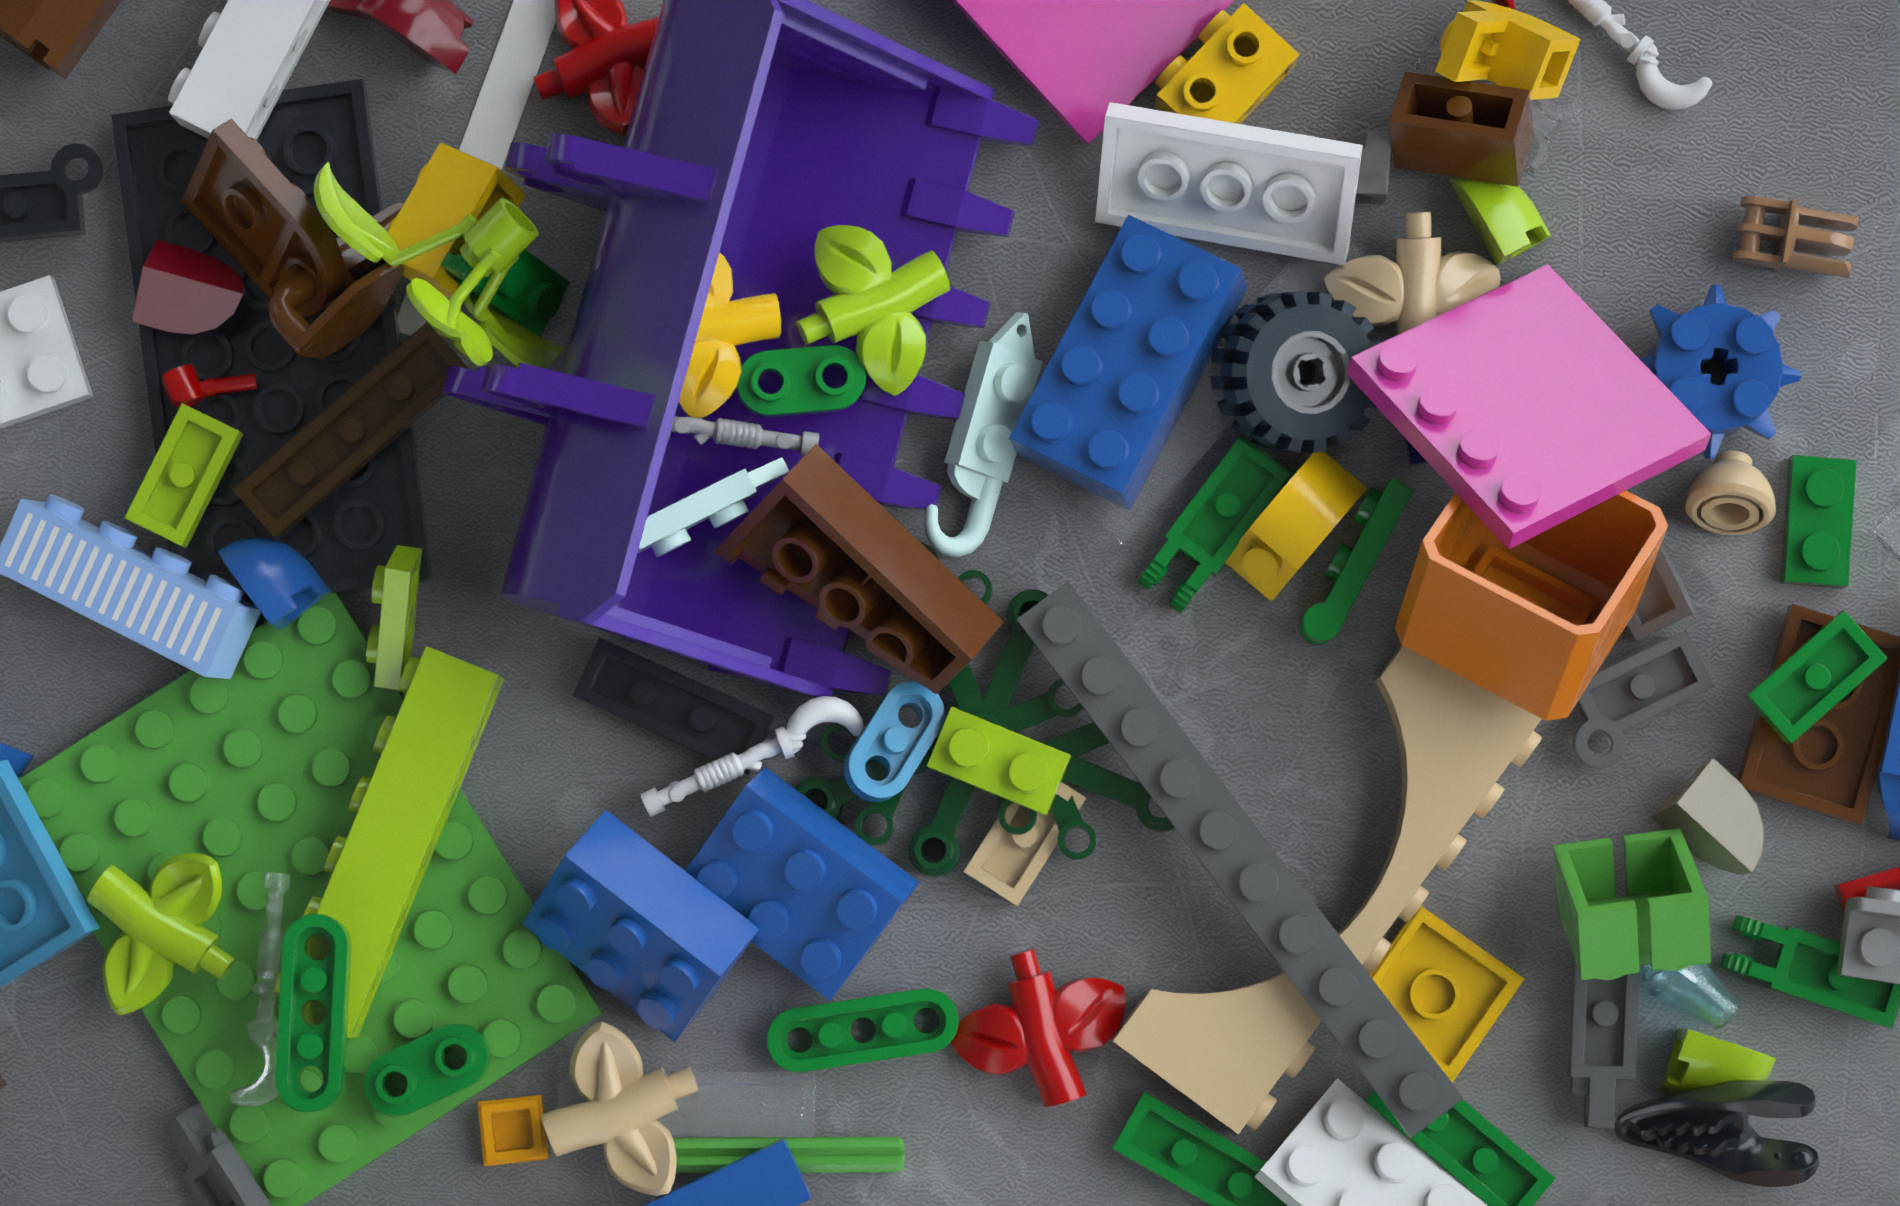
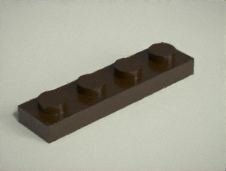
(349, 432)

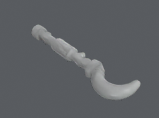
(743, 434)

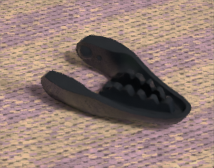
(1715, 1130)

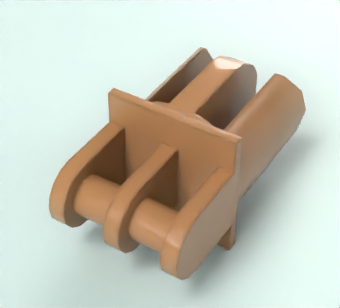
(1794, 237)

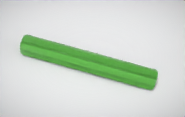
(811, 1154)

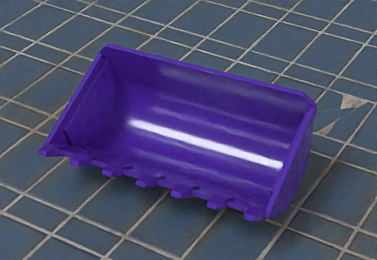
(745, 146)

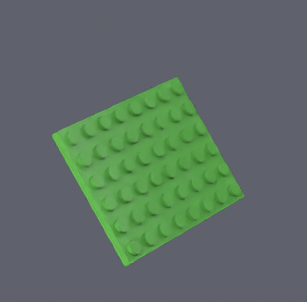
(265, 784)

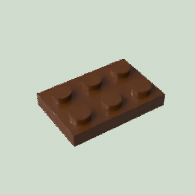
(1837, 757)

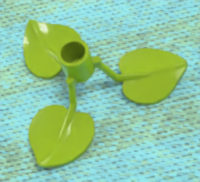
(490, 247)

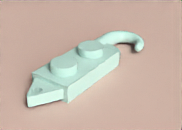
(980, 446)
(718, 502)

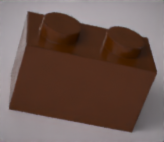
(1461, 129)

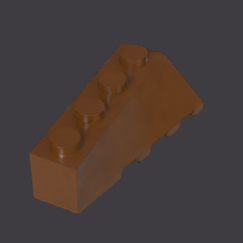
(862, 572)

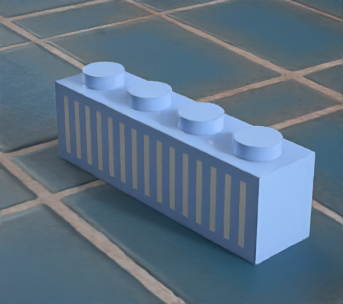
(126, 587)

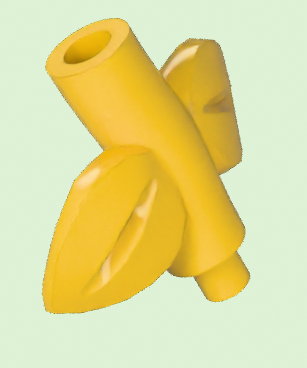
(725, 324)

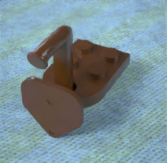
(287, 245)

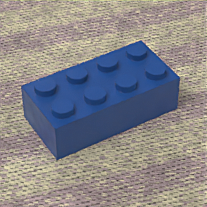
(1128, 362)

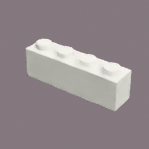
(243, 63)

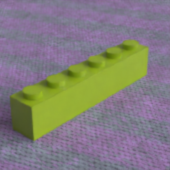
(400, 818)

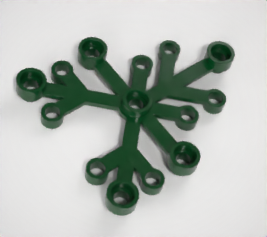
(1016, 718)

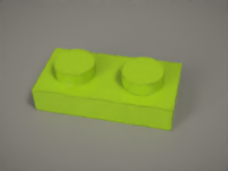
(183, 475)
(397, 591)
(999, 761)

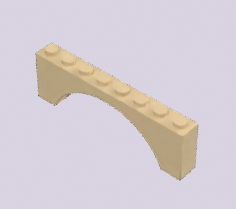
(1238, 1042)

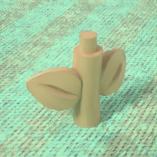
(1416, 284)
(620, 1110)

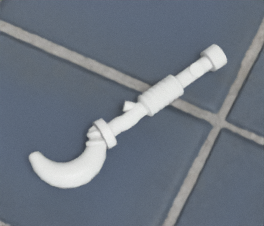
(1643, 55)
(732, 766)

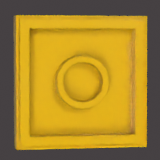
(1444, 988)

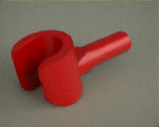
(185, 387)

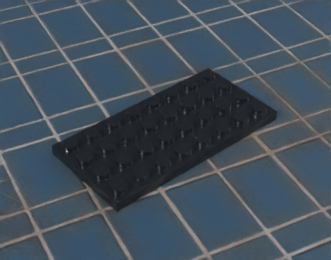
(380, 502)

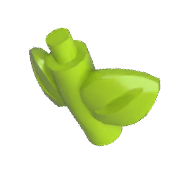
(873, 303)
(159, 928)

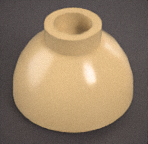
(1731, 496)

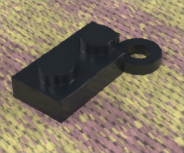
(48, 201)

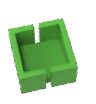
(1656, 923)

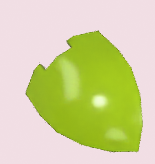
(1501, 217)
(1708, 1061)

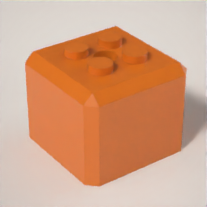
(1535, 614)

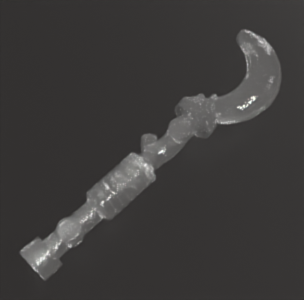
(268, 970)

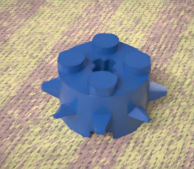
(1744, 349)

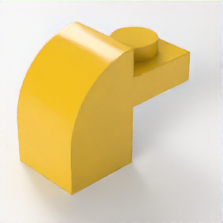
(1506, 50)
(1295, 524)

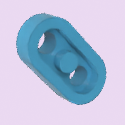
(892, 743)

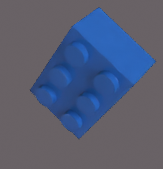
(801, 881)
(639, 926)

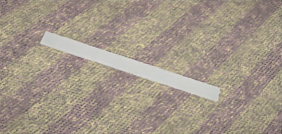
(501, 99)

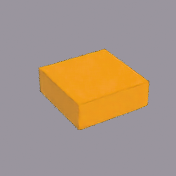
(513, 1130)

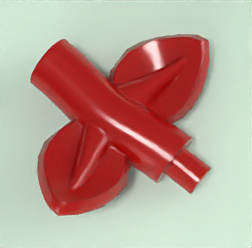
(603, 61)
(1042, 1028)

